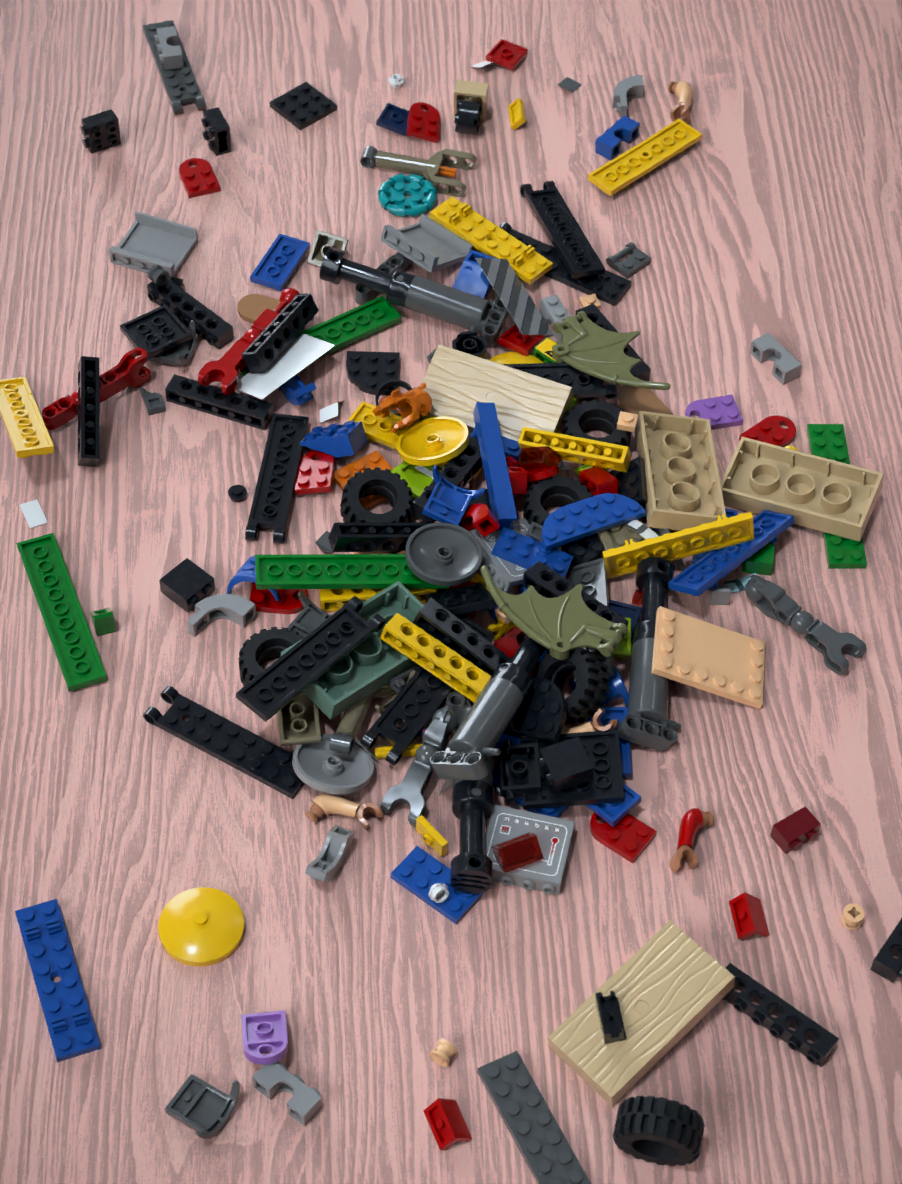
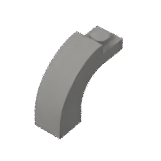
(221, 607)

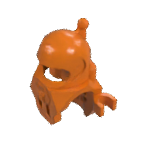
(407, 404)

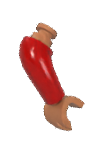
(690, 823)

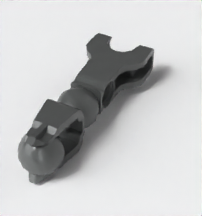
(415, 782)

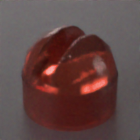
(637, 597)

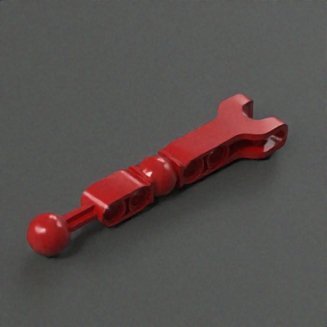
(232, 362)
(110, 383)

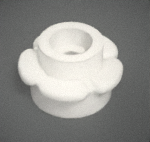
(396, 81)
(439, 892)

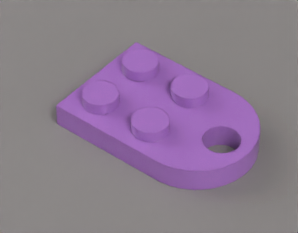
(720, 411)
(264, 1034)

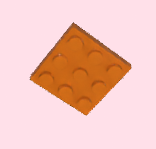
(369, 461)

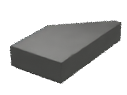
(153, 402)

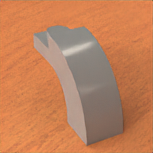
(626, 90)
(332, 854)

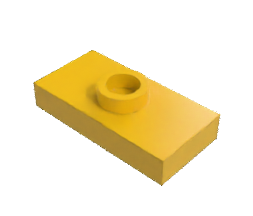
(516, 113)
(431, 836)

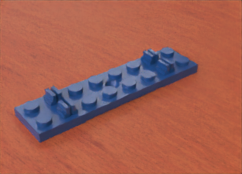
(719, 562)
(62, 1001)

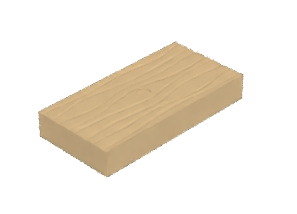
(520, 398)
(679, 470)
(806, 486)
(660, 1000)

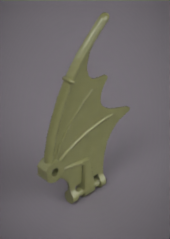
(598, 352)
(557, 622)

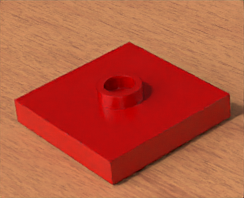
(507, 54)
(519, 343)

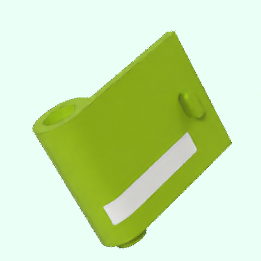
(416, 476)

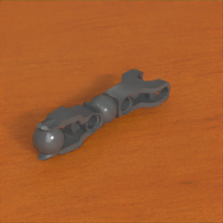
(776, 603)

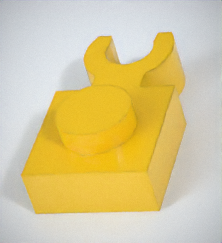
(500, 628)

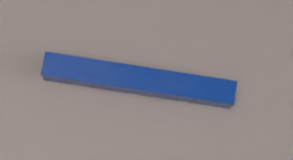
(494, 464)

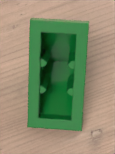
(761, 561)
(103, 621)

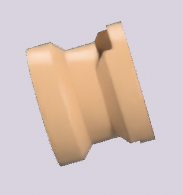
(847, 918)
(443, 1052)

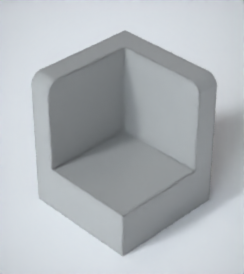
(719, 596)

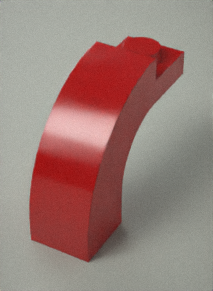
(480, 518)

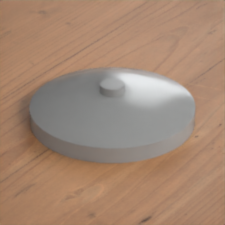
(332, 770)

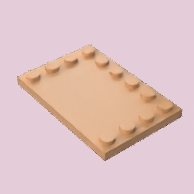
(708, 657)

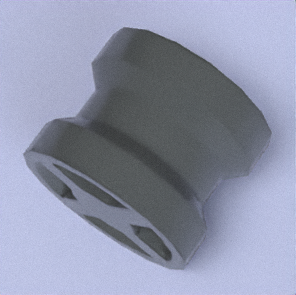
(158, 275)

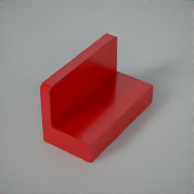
(748, 916)
(447, 1123)

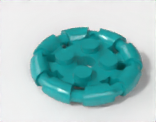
(420, 198)

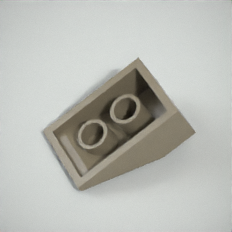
(299, 722)

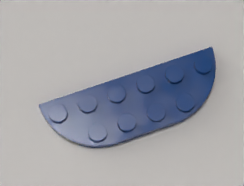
(588, 518)

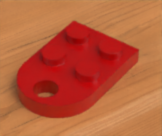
(422, 123)
(199, 179)
(770, 431)
(540, 473)
(315, 475)
(266, 602)
(626, 838)

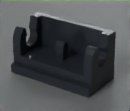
(610, 1017)

